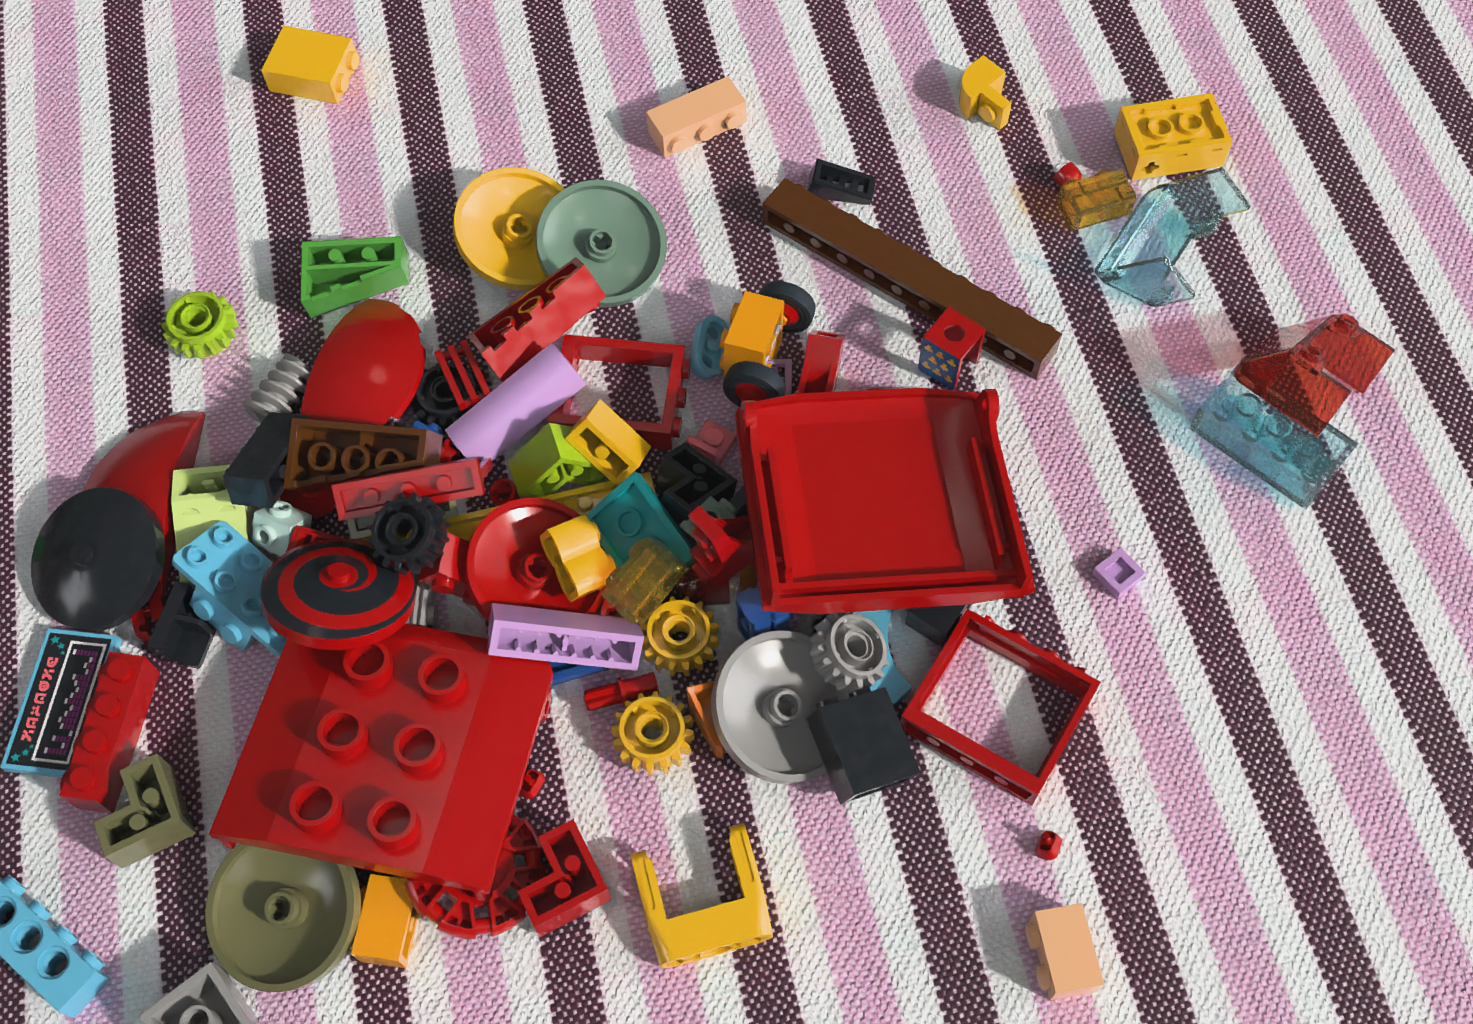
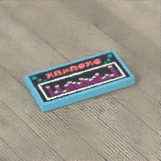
(56, 701)

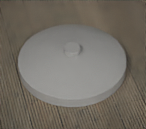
(763, 707)

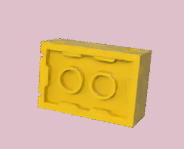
(1172, 136)

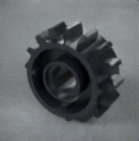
(430, 395)
(423, 544)

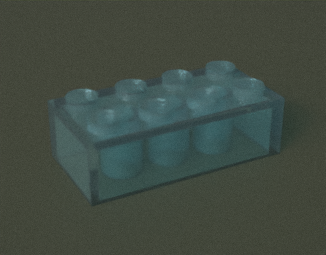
(1271, 442)

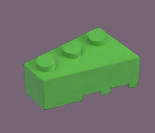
(350, 271)

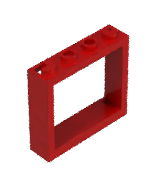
(968, 752)

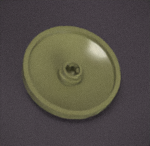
(281, 917)

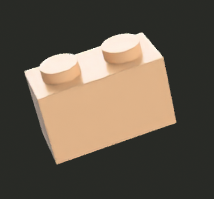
(1064, 952)

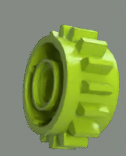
(200, 324)

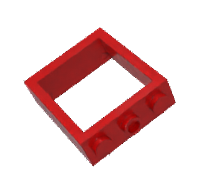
(638, 353)

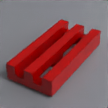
(453, 354)

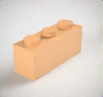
(696, 116)

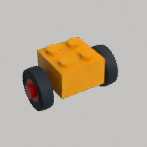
(757, 337)

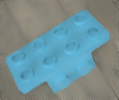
(229, 586)

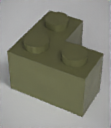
(153, 819)

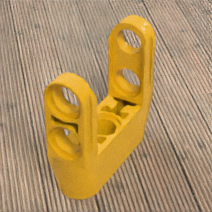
(710, 929)

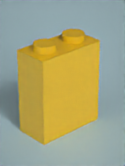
(310, 64)

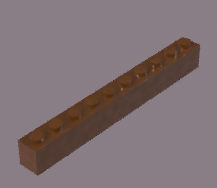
(908, 275)

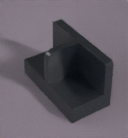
(180, 633)

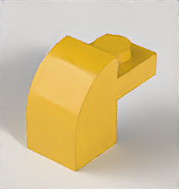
(982, 92)

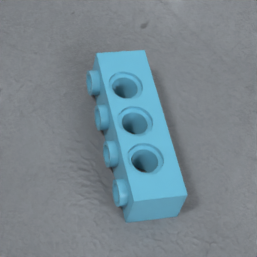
(82, 976)

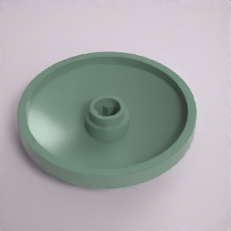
(609, 232)

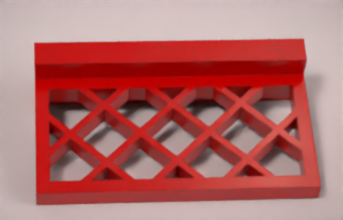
(438, 482)

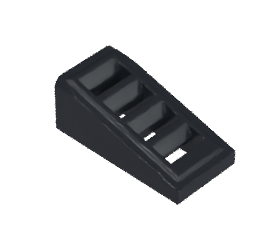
(822, 184)

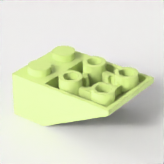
(201, 502)

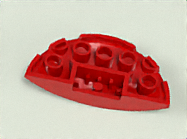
(366, 366)
(145, 467)

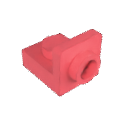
(713, 442)

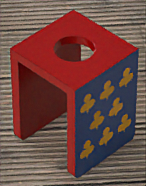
(947, 344)

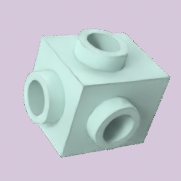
(276, 525)

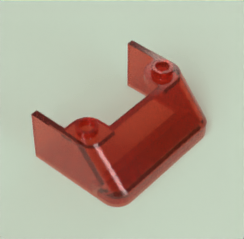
(1291, 361)

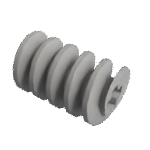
(279, 388)

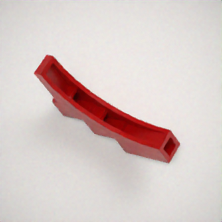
(721, 546)

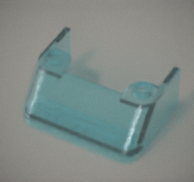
(1159, 230)

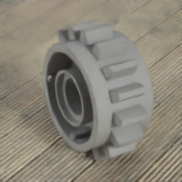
(849, 651)

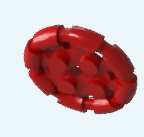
(502, 912)

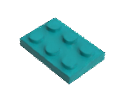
(633, 514)

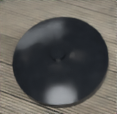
(97, 559)

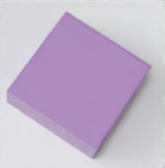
(1118, 573)

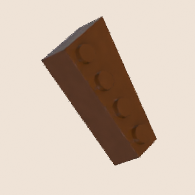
(345, 451)

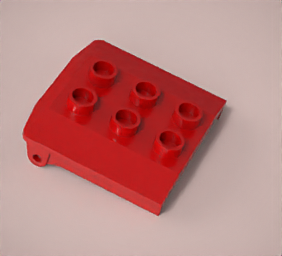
(880, 501)
(390, 756)

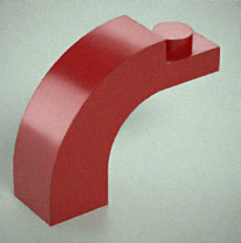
(821, 362)

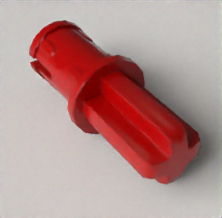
(620, 691)

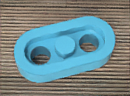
(705, 351)

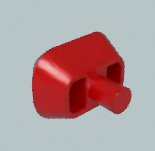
(531, 783)
(1048, 845)

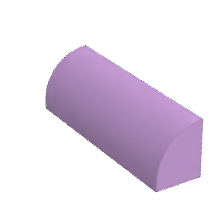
(516, 405)
(564, 637)

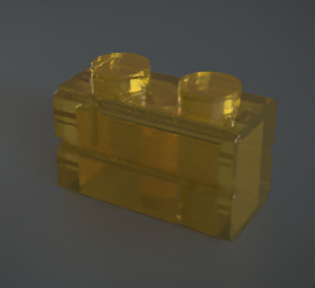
(1096, 199)
(643, 580)

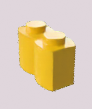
(577, 556)

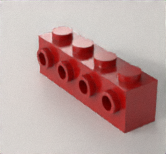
(109, 732)

